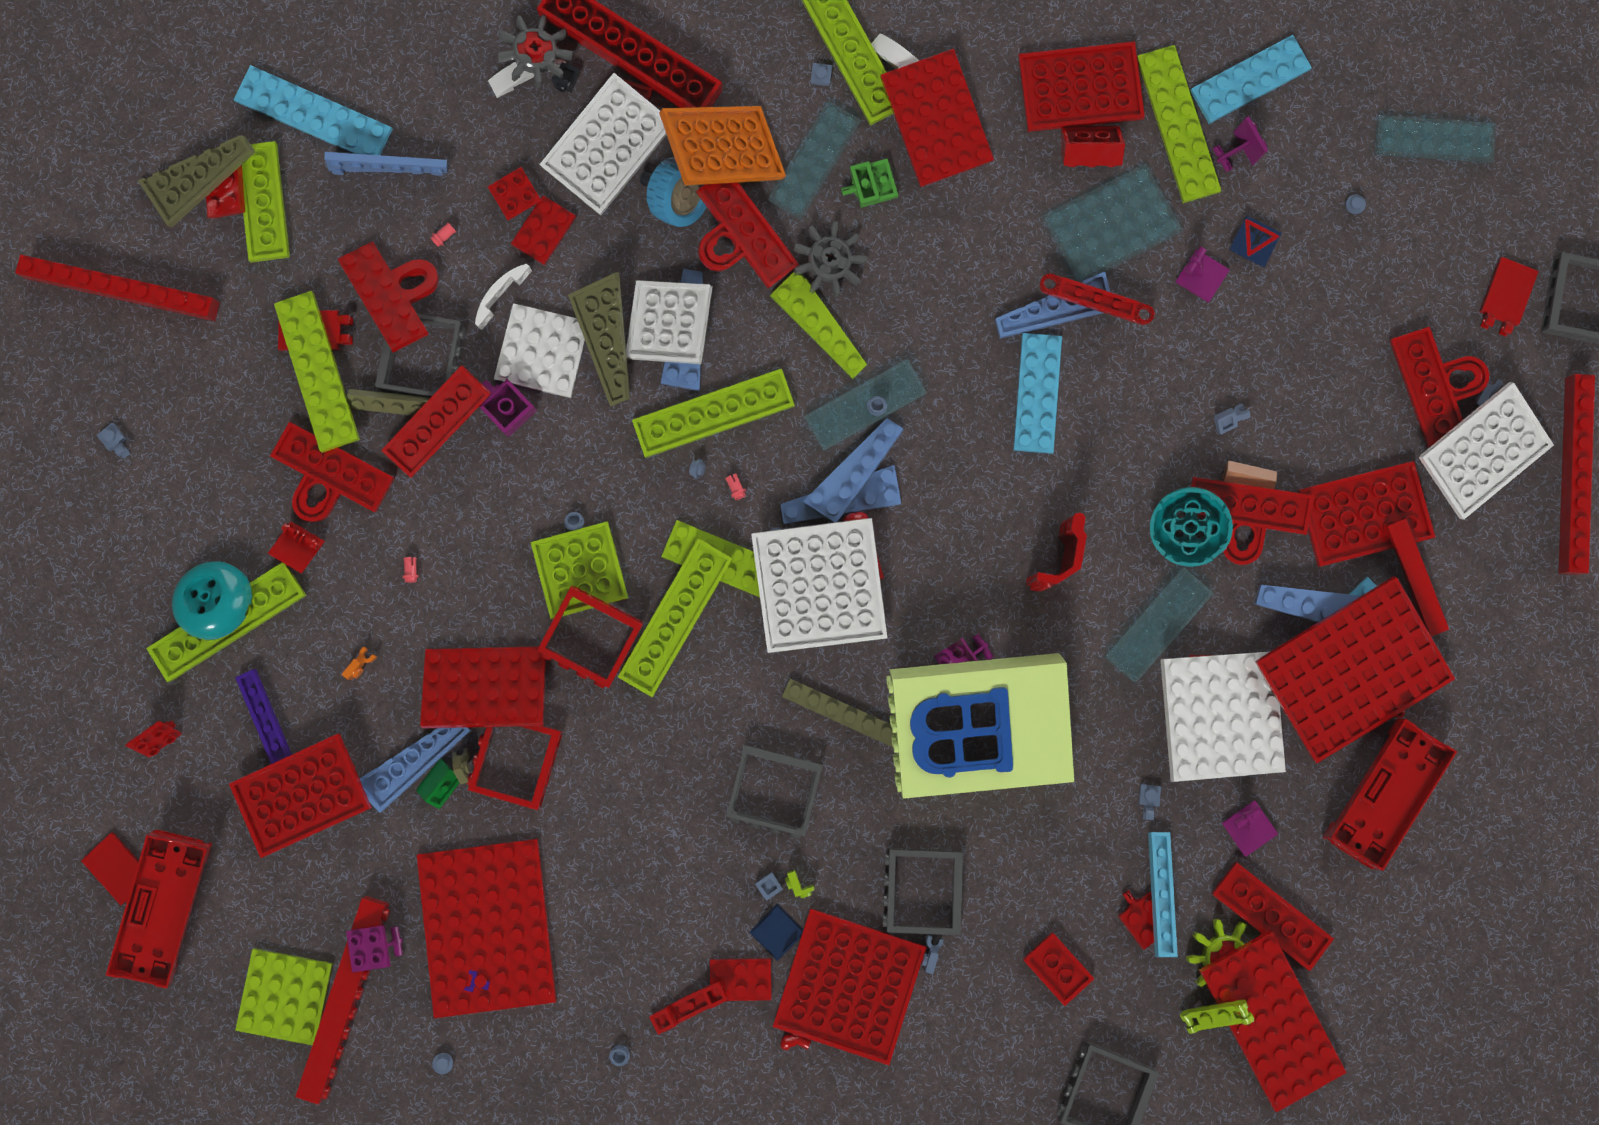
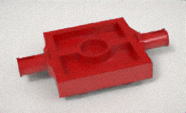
(1139, 918)

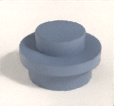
(1355, 204)
(877, 405)
(697, 468)
(574, 521)
(619, 1055)
(442, 1063)

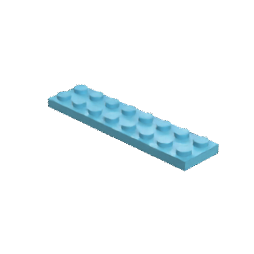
(312, 113)

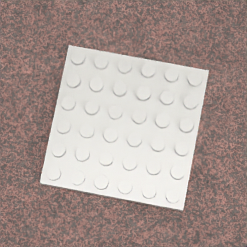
(819, 585)
(1220, 718)

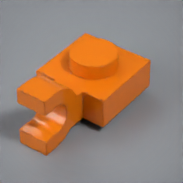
(355, 669)

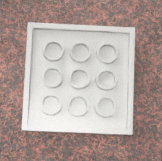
(668, 322)
(541, 351)

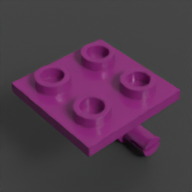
(1250, 142)
(1202, 275)
(960, 652)
(1249, 828)
(370, 947)

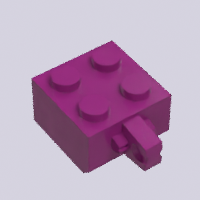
(507, 407)

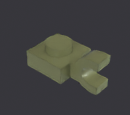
(460, 766)

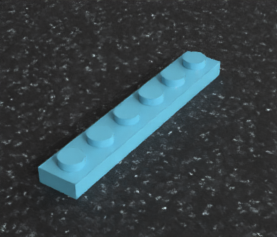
(1162, 894)

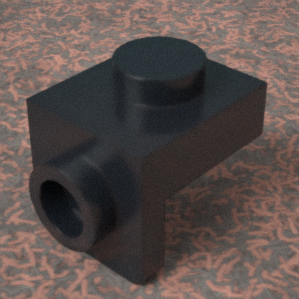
(569, 79)

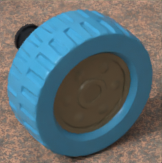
(669, 197)

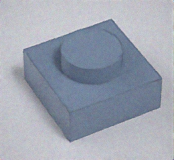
(821, 74)
(769, 886)

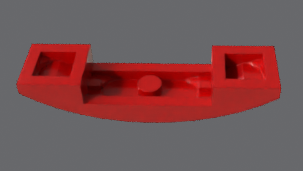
(688, 1006)

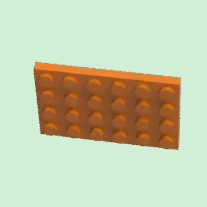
(722, 144)

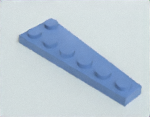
(1047, 312)
(843, 485)

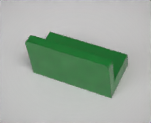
(438, 784)

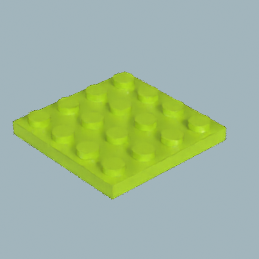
(579, 559)
(284, 996)

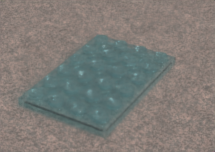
(1112, 223)

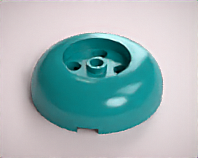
(1189, 549)
(223, 603)

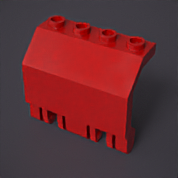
(1074, 539)

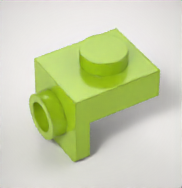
(793, 883)

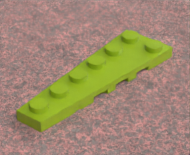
(817, 322)

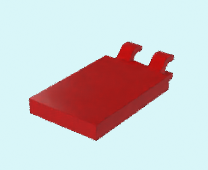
(1507, 295)
(332, 323)
(113, 867)

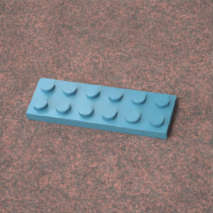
(1250, 79)
(1037, 393)

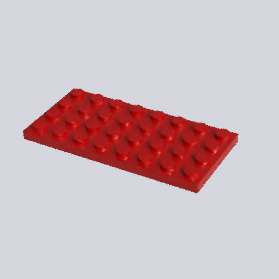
(1286, 1038)

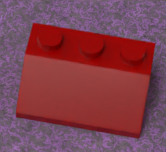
(1092, 146)

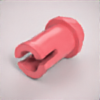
(443, 234)
(736, 487)
(410, 572)

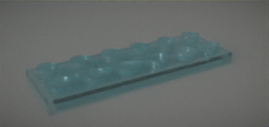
(1435, 139)
(814, 160)
(849, 412)
(1158, 625)

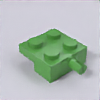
(871, 183)

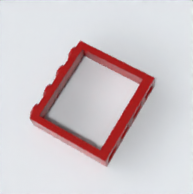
(604, 607)
(544, 776)

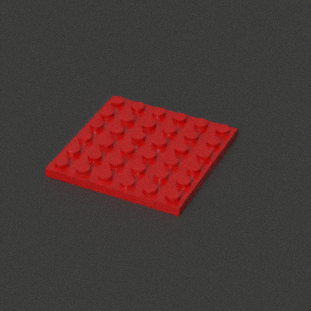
(849, 986)

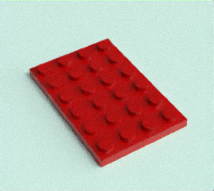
(1081, 86)
(936, 118)
(1353, 512)
(483, 687)
(300, 795)

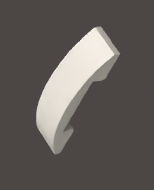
(892, 52)
(503, 83)
(517, 274)

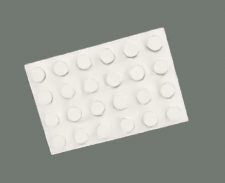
(606, 144)
(1486, 450)

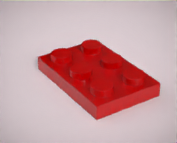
(227, 197)
(543, 230)
(1058, 969)
(743, 978)

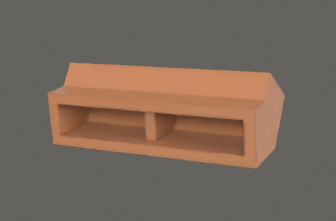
(1249, 475)

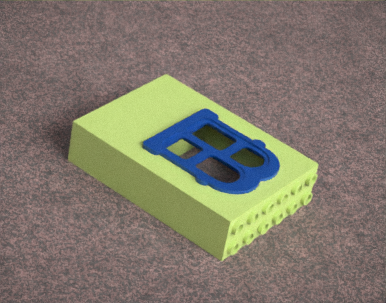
(1029, 725)

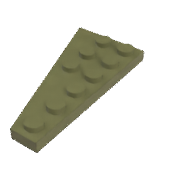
(193, 179)
(601, 322)

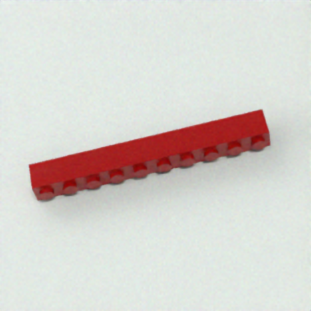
(117, 287)
(1576, 474)
(338, 1012)

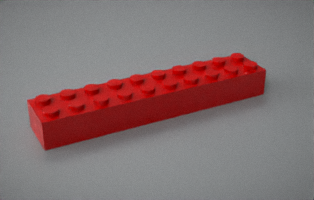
(633, 51)

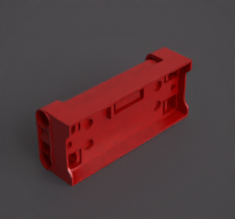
(1390, 795)
(158, 908)

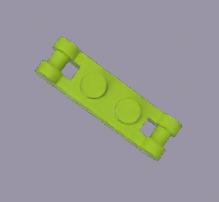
(1217, 1016)

